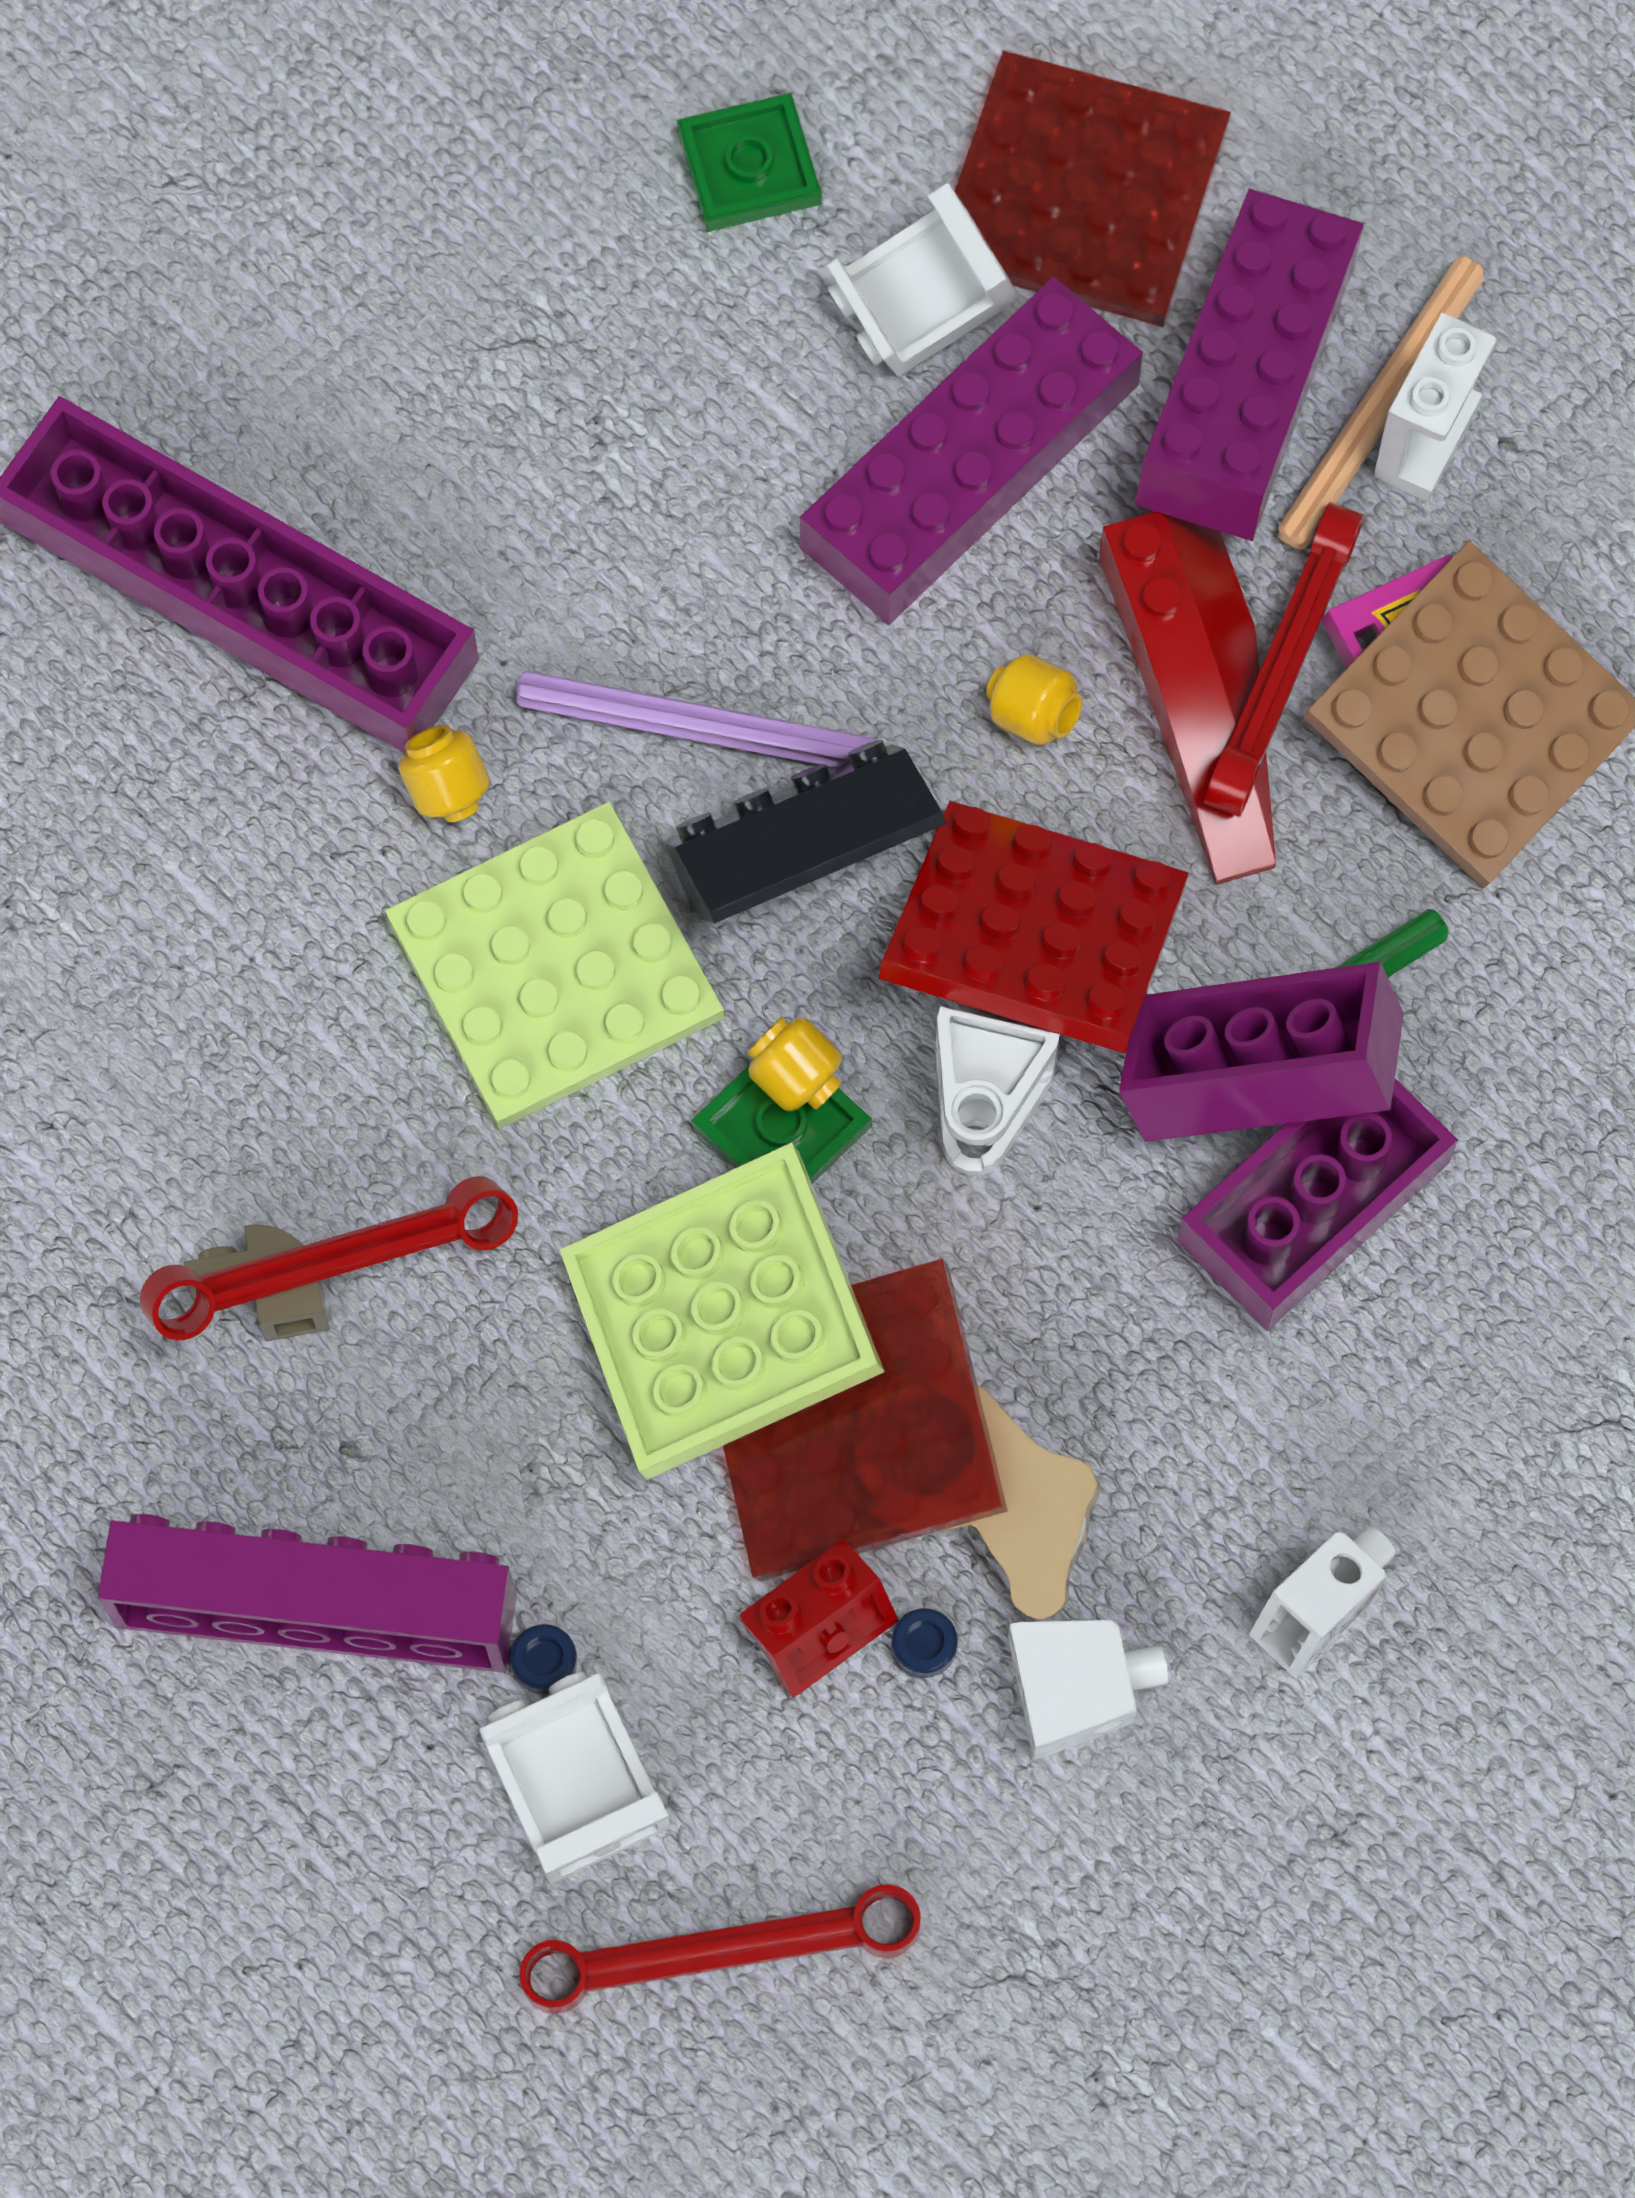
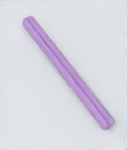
(687, 720)

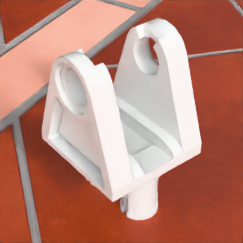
(989, 1079)

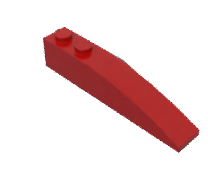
(1197, 668)

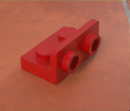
(820, 1617)

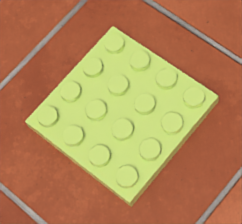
(554, 965)
(720, 1311)

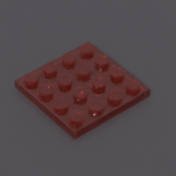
(1090, 183)
(882, 1456)

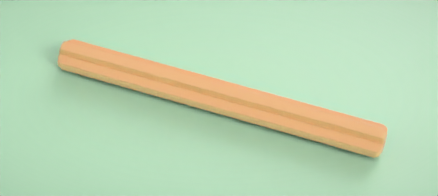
(1370, 416)

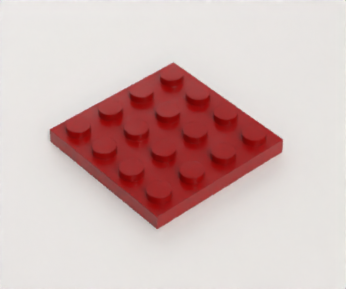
(1035, 926)

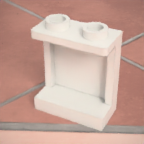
(923, 286)
(1433, 408)
(573, 1776)

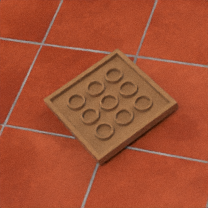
(1475, 714)

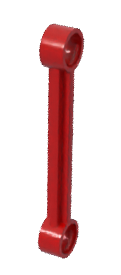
(1243, 755)
(328, 1258)
(720, 1949)

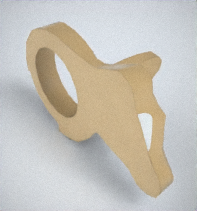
(1046, 1516)

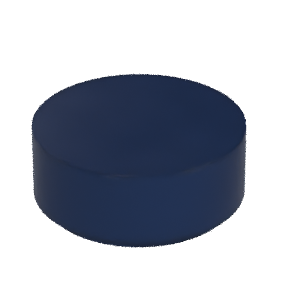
(924, 1643)
(543, 1657)

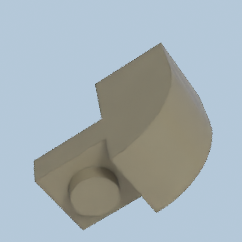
(281, 1314)

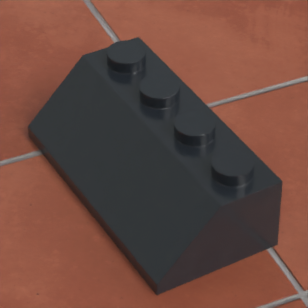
(802, 831)

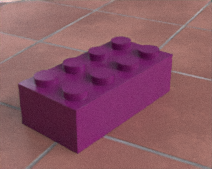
(1263, 1052)
(1312, 1201)

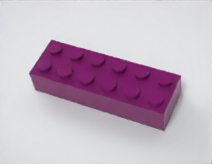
(1249, 365)
(970, 450)
(308, 1593)

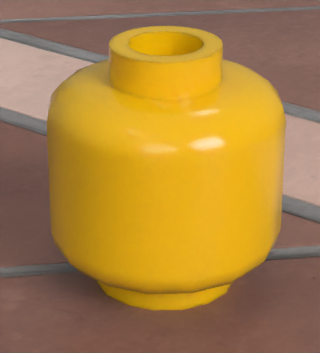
(1034, 699)
(444, 773)
(795, 1064)

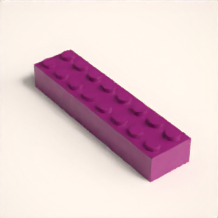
(235, 575)

